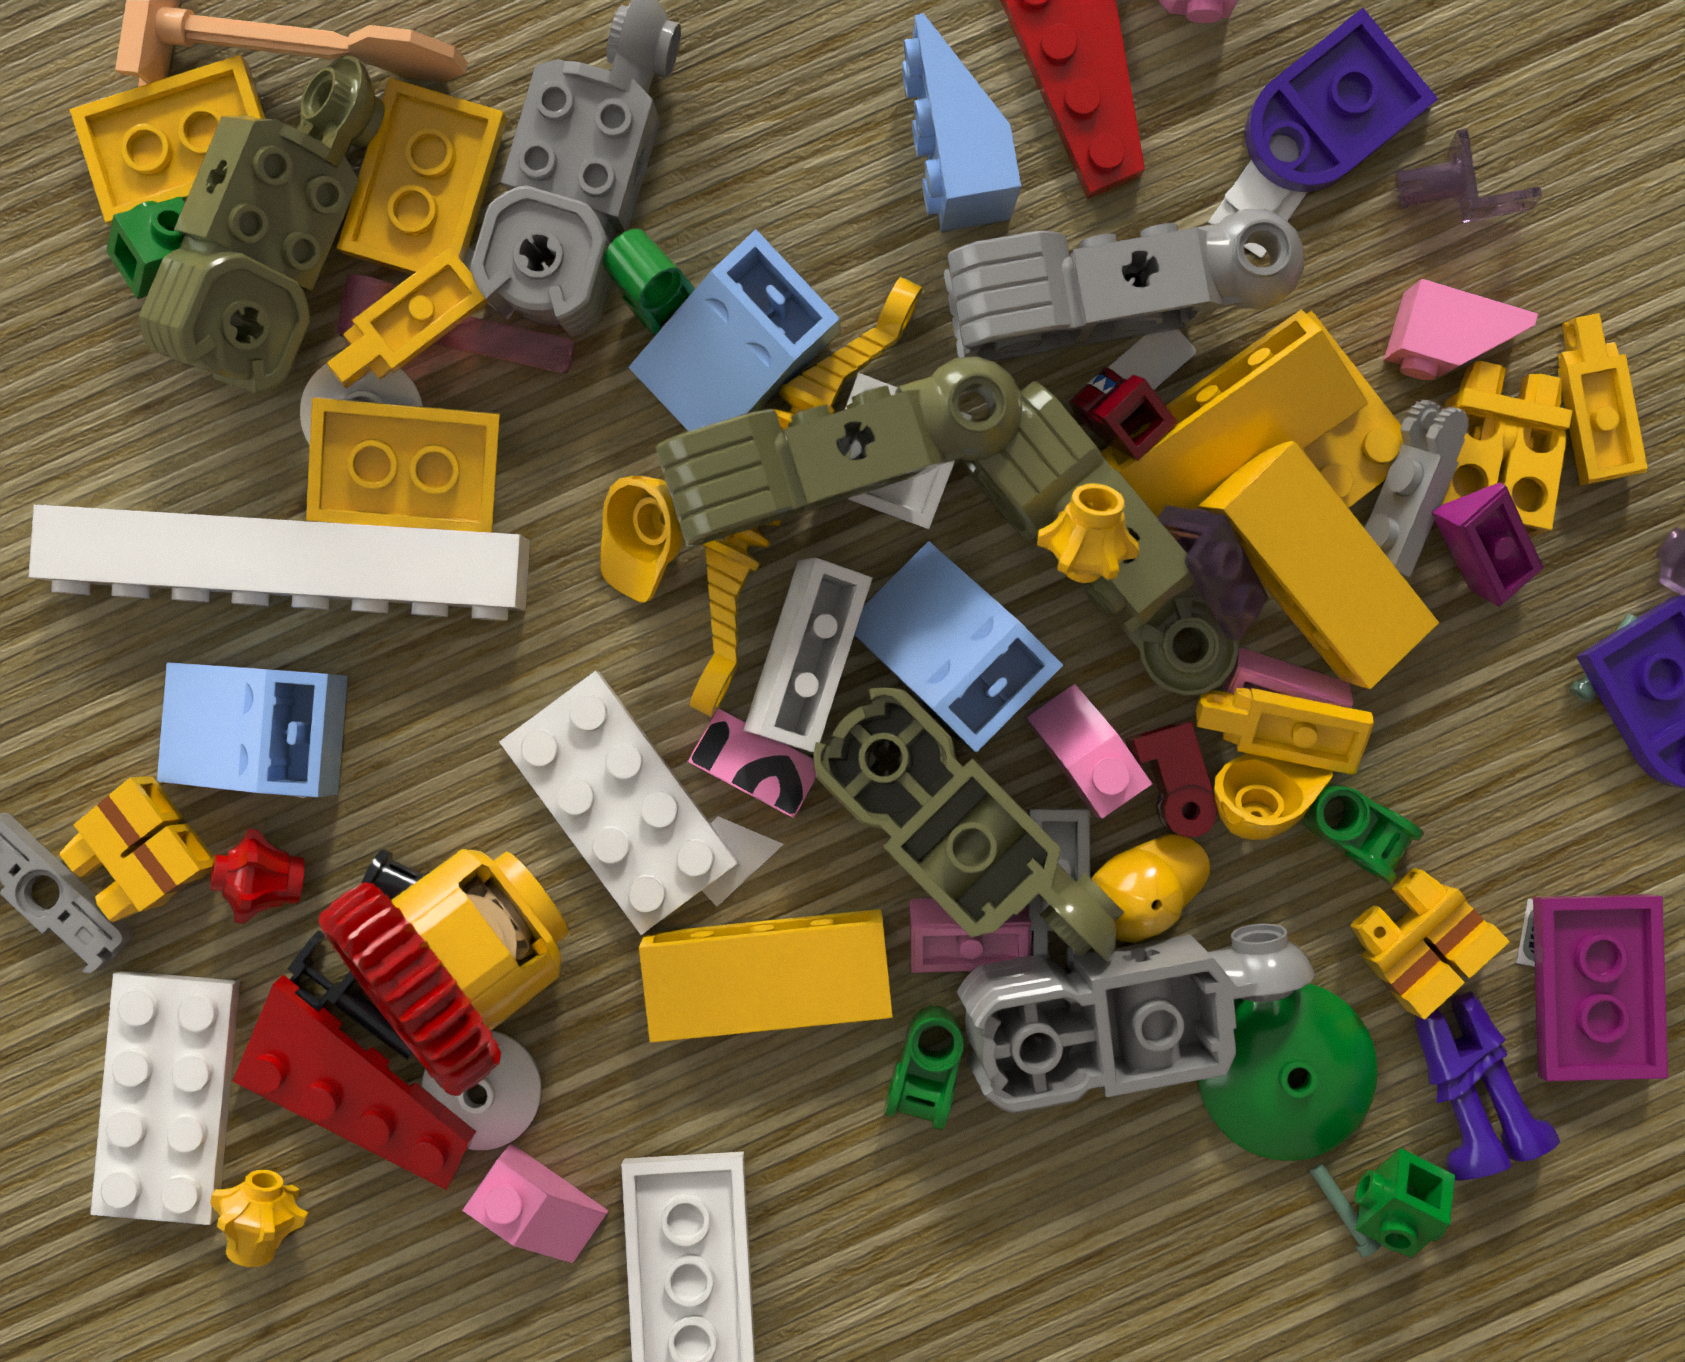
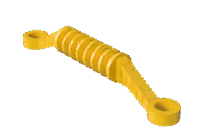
(728, 559)

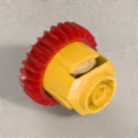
(451, 957)

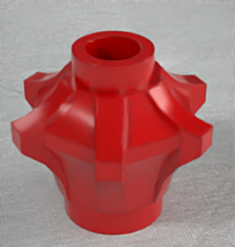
(257, 876)

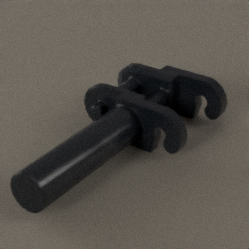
(344, 997)

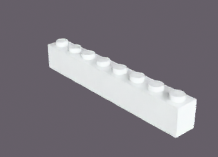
(279, 559)

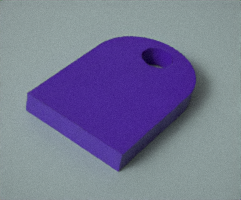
(1336, 106)
(1643, 687)

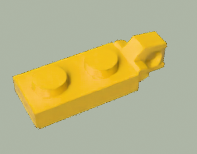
(408, 320)
(1604, 411)
(1288, 727)

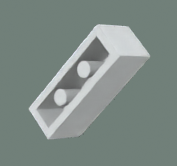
(807, 653)

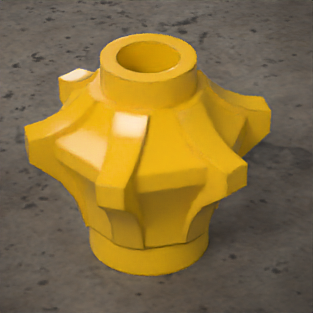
(1090, 535)
(257, 1217)

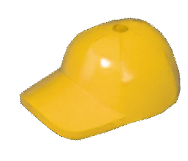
(638, 535)
(1266, 795)
(1162, 870)

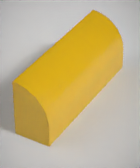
(1268, 394)
(1322, 565)
(765, 975)

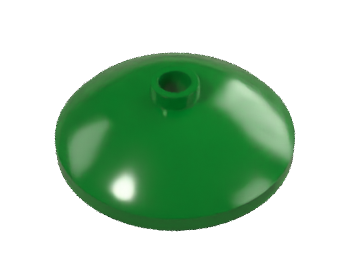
(1273, 1038)

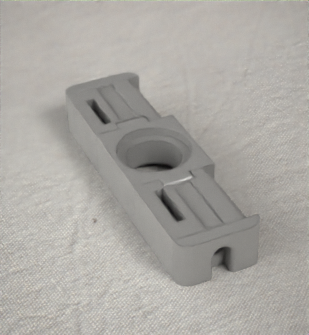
(75, 914)

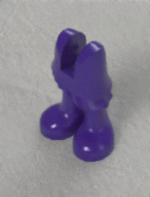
(1455, 1069)

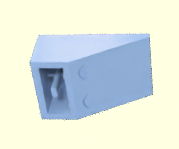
(962, 132)
(736, 338)
(954, 646)
(252, 729)

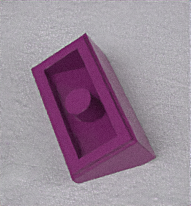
(1489, 542)

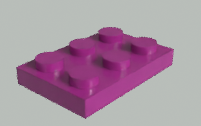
(1600, 987)

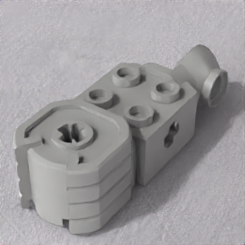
(575, 175)
(1032, 297)
(1121, 1025)

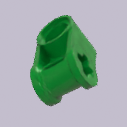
(647, 278)
(1366, 834)
(925, 1078)

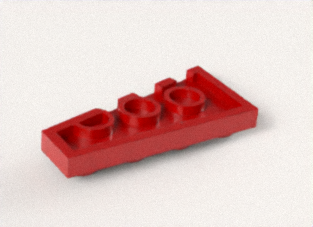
(1085, 83)
(329, 1079)

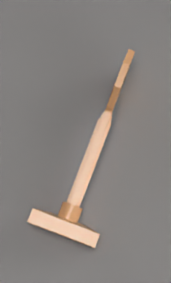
(156, 25)

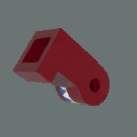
(1118, 407)
(1185, 791)

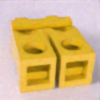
(1512, 441)

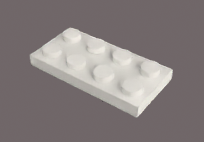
(619, 802)
(165, 1097)
(688, 1258)

